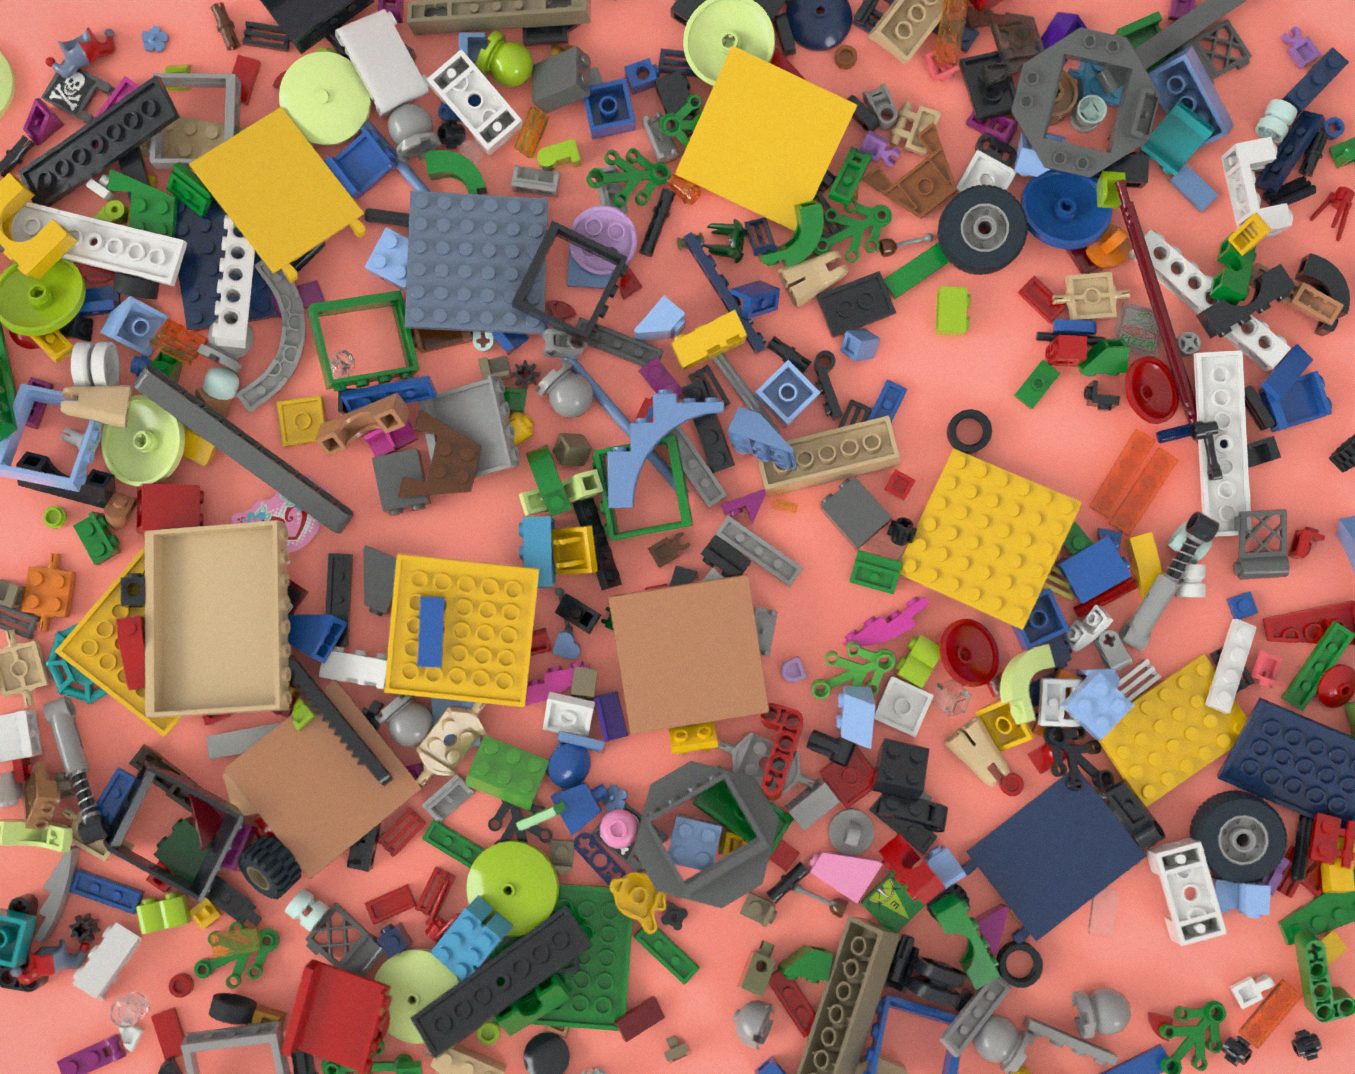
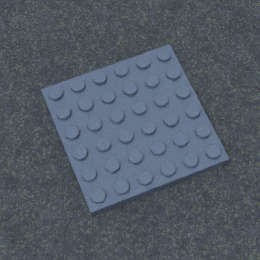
(471, 260)

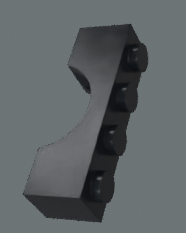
(1268, 287)
(95, 492)

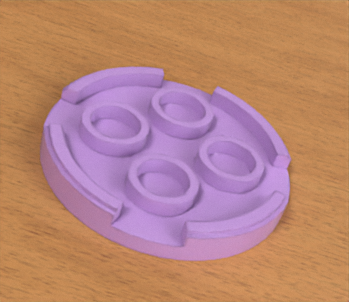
(608, 228)

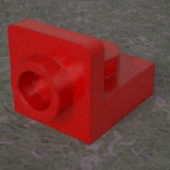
(1301, 543)

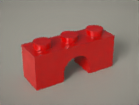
(921, 881)

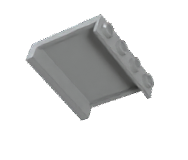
(481, 416)

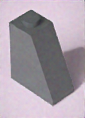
(378, 580)

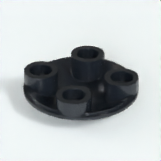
(546, 1054)

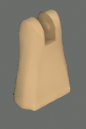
(811, 277)
(99, 403)
(977, 750)

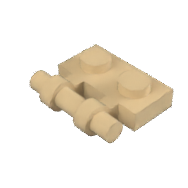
(921, 120)

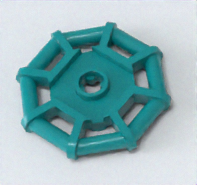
(73, 674)

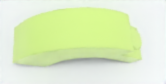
(577, 488)
(1017, 677)
(54, 837)

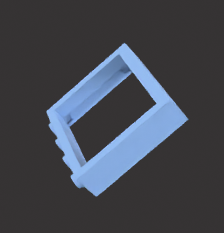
(22, 407)

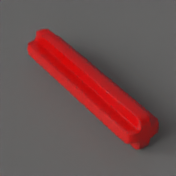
(1106, 597)

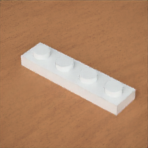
(1230, 666)

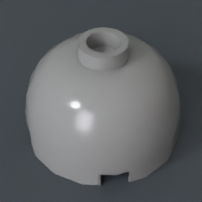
(754, 1023)

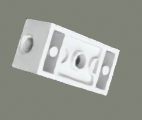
(492, 120)
(1239, 168)
(1183, 866)

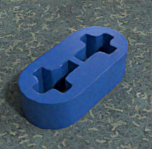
(1075, 327)

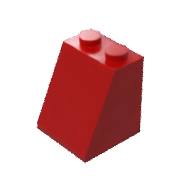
(168, 506)

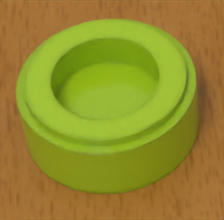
(489, 1033)

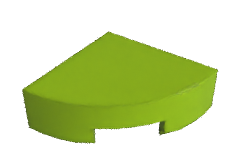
(302, 714)

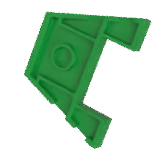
(149, 207)

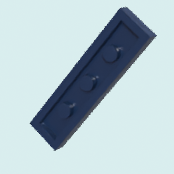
(1290, 151)

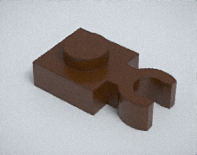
(665, 551)

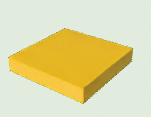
(300, 420)

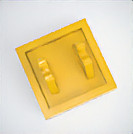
(574, 550)
(693, 737)

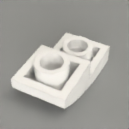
(1089, 629)

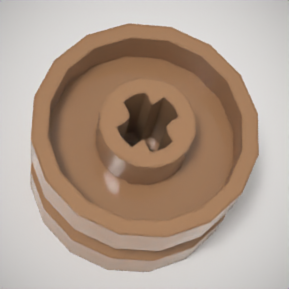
(1065, 98)

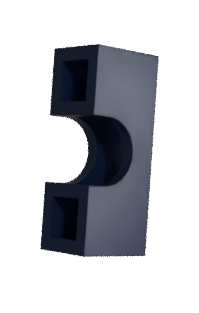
(1316, 80)

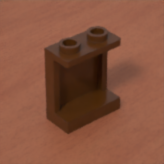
(431, 340)

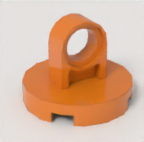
(1111, 248)

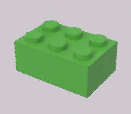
(507, 772)

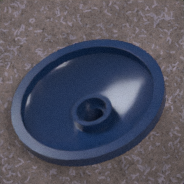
(819, 31)

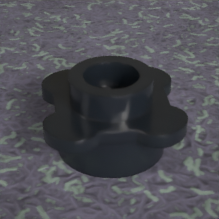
(671, 910)

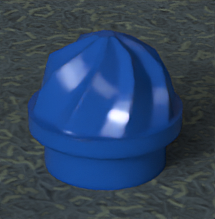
(139, 363)

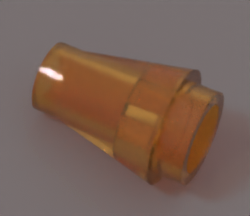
(684, 189)

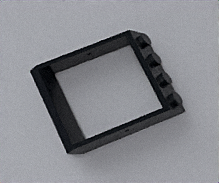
(214, 858)

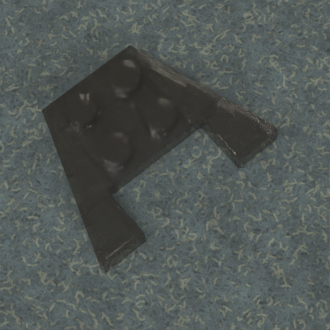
(1015, 40)

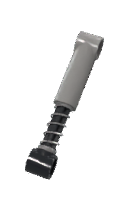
(1138, 630)
(61, 716)

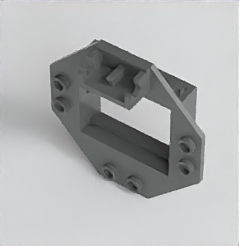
(1039, 88)
(731, 875)

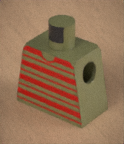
(751, 978)

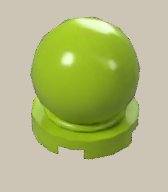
(507, 61)

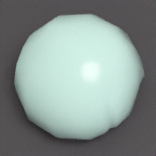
(221, 383)

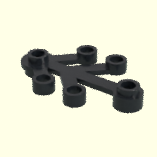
(1056, 739)
(511, 828)

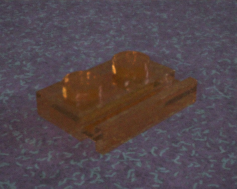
(178, 341)

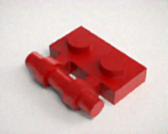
(1325, 839)

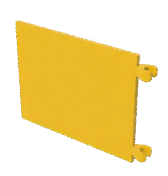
(278, 191)

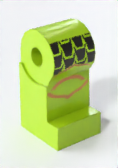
(559, 154)
(113, 212)

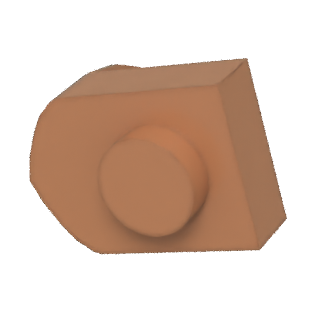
(118, 510)

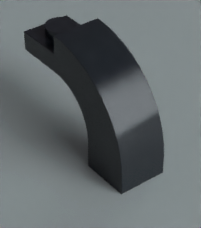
(1328, 280)

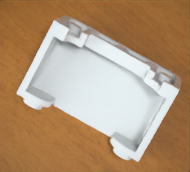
(382, 61)

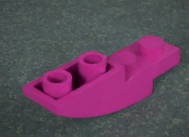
(879, 631)
(555, 681)

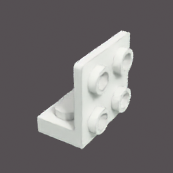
(19, 735)

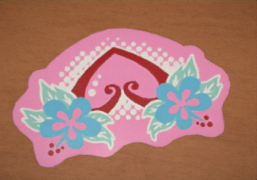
(299, 523)

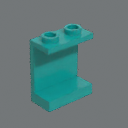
(1176, 138)

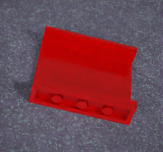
(337, 1016)

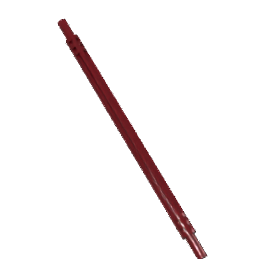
(1157, 303)

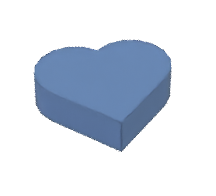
(566, 645)

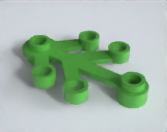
(855, 670)

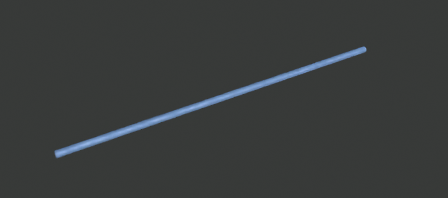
(598, 393)

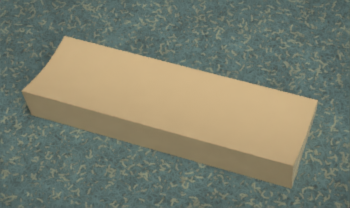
(906, 26)
(834, 456)

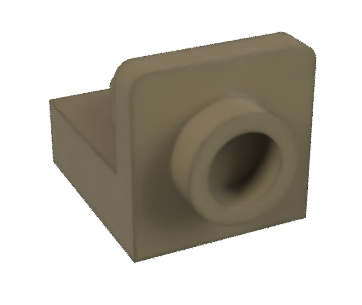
(562, 855)
(758, 909)

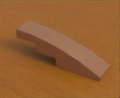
(1305, 299)

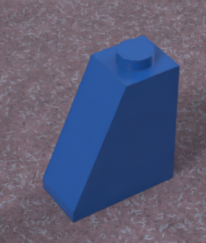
(315, 634)

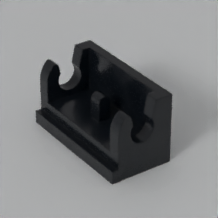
(363, 851)

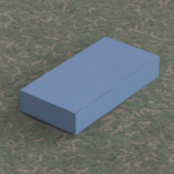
(1193, 188)
(587, 743)

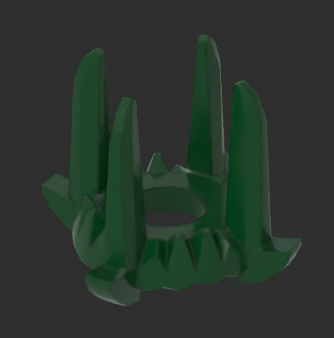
(736, 233)

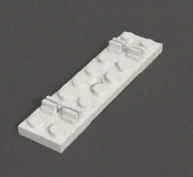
(118, 246)
(1222, 399)

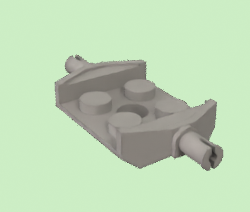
(748, 753)

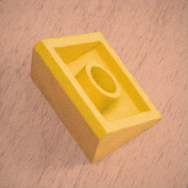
(1002, 725)

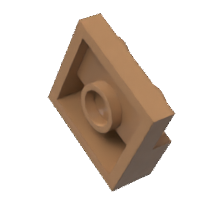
(39, 798)

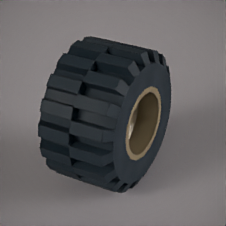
(269, 867)

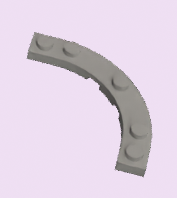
(290, 345)

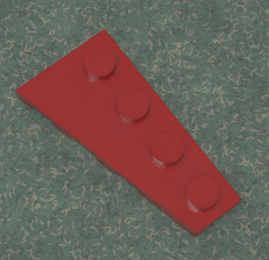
(1309, 624)

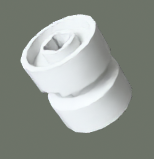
(1191, 582)

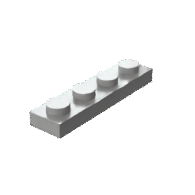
(698, 471)
(759, 551)
(974, 1016)
(1078, 1045)

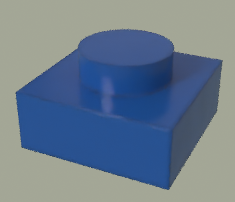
(1242, 605)

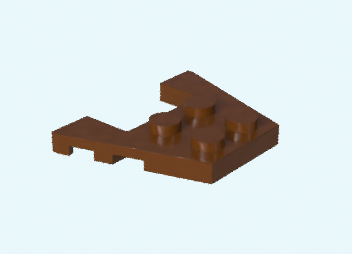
(452, 462)

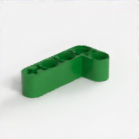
(1322, 1001)

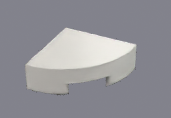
(131, 1036)

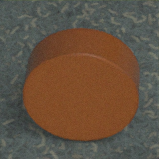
(845, 57)

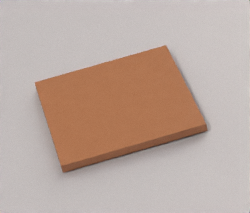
(688, 654)
(315, 789)

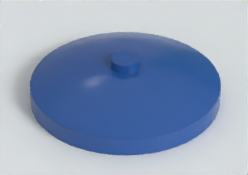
(1064, 210)

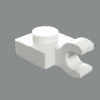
(1248, 991)

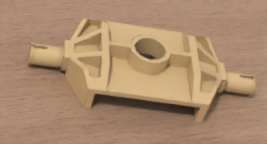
(443, 757)

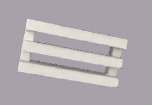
(1150, 670)

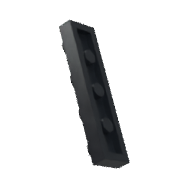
(710, 430)
(607, 571)
(339, 591)

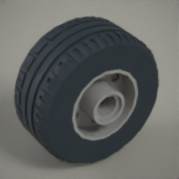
(1002, 220)
(1239, 836)

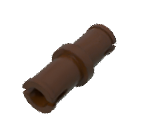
(225, 26)

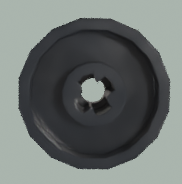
(937, 981)

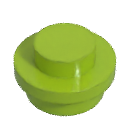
(54, 517)

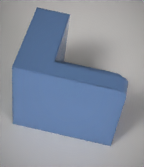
(472, 43)
(860, 344)

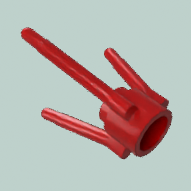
(1341, 201)
(439, 927)

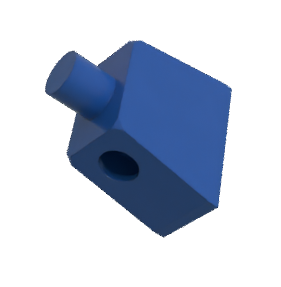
(580, 803)

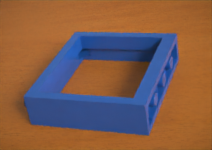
(951, 1063)

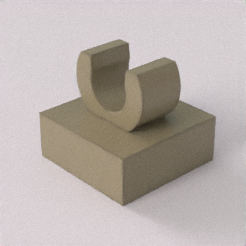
(64, 785)
(676, 1050)

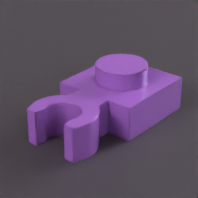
(1302, 50)
(878, 147)
(1275, 877)

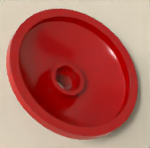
(1151, 390)
(977, 651)

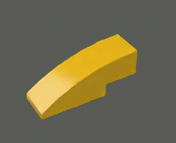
(1144, 561)

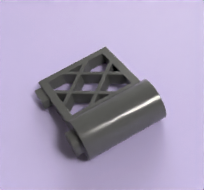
(1233, 41)
(1259, 563)
(361, 955)

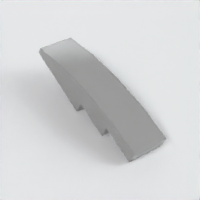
(236, 741)
(59, 886)

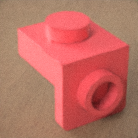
(937, 69)
(1266, 669)

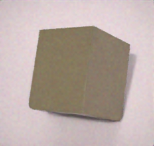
(495, 367)
(572, 449)
(11, 594)
(584, 683)

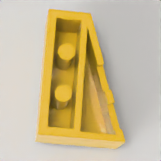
(709, 340)

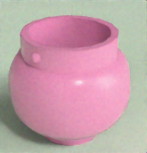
(619, 828)

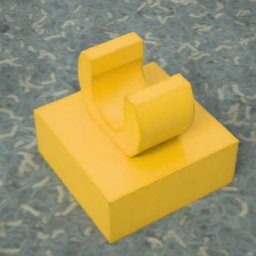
(205, 913)

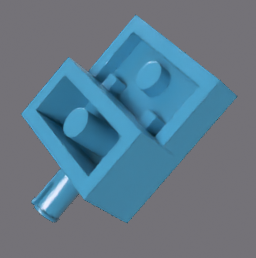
(1089, 84)

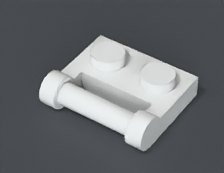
(1051, 697)

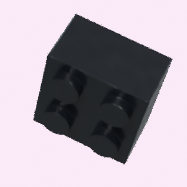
(900, 769)

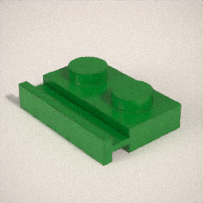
(189, 189)
(875, 572)

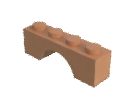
(342, 431)

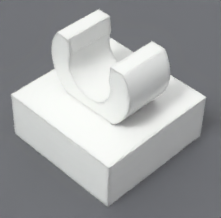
(101, 188)

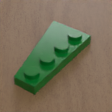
(1319, 915)

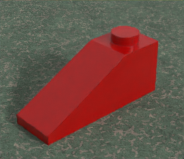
(132, 648)

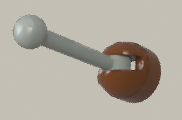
(889, 246)
(836, 906)

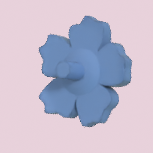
(155, 40)
(615, 798)

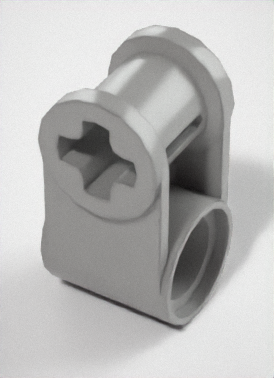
(880, 102)
(561, 345)
(1114, 653)

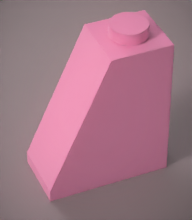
(844, 872)

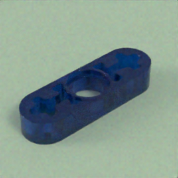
(593, 842)

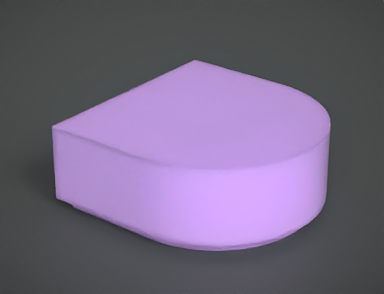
(793, 670)

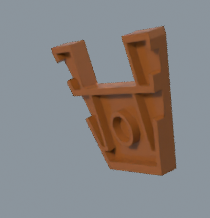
(924, 185)

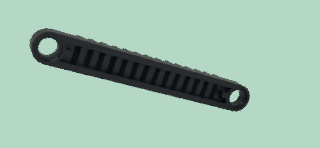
(337, 721)

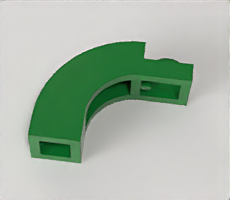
(453, 165)
(804, 240)

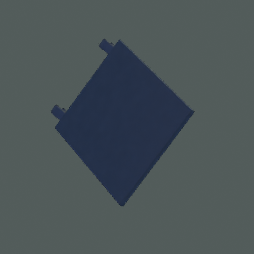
(1054, 856)

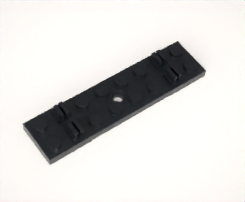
(118, 132)
(480, 998)

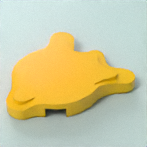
(638, 899)

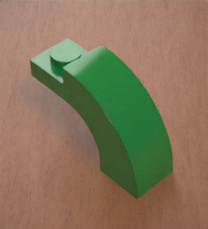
(548, 480)

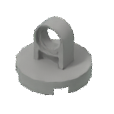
(851, 831)

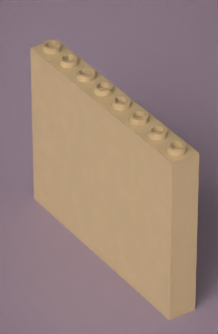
(217, 620)

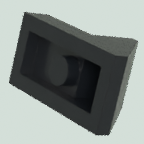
(578, 613)

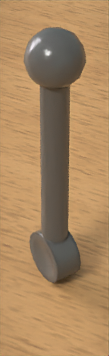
(560, 592)

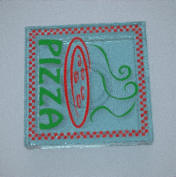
(1139, 329)

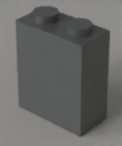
(561, 80)
(389, 473)
(855, 512)

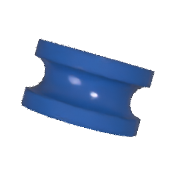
(1339, 126)

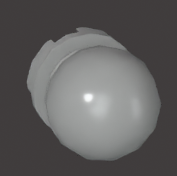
(412, 132)
(228, 355)
(568, 392)
(407, 721)
(1101, 1011)
(1002, 1043)

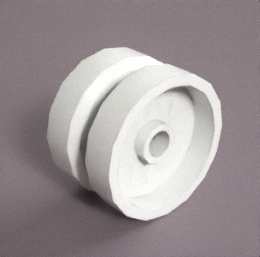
(95, 364)

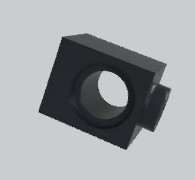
(127, 583)

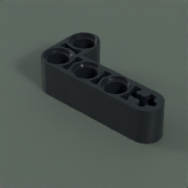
(31, 904)

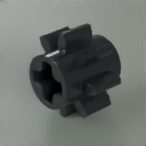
(451, 134)
(530, 378)
(901, 531)
(79, 931)
(1306, 1045)
(1237, 1050)

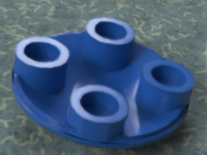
(568, 765)

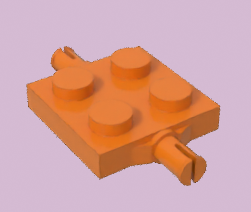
(48, 592)

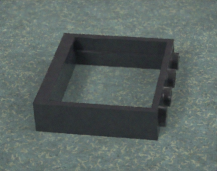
(587, 244)

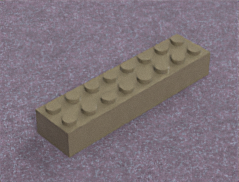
(849, 998)

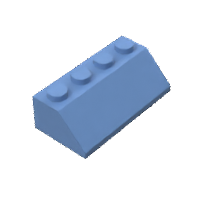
(1186, 81)

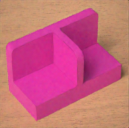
(390, 442)

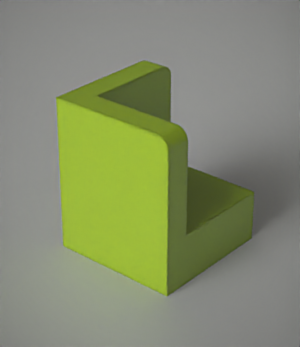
(1106, 189)

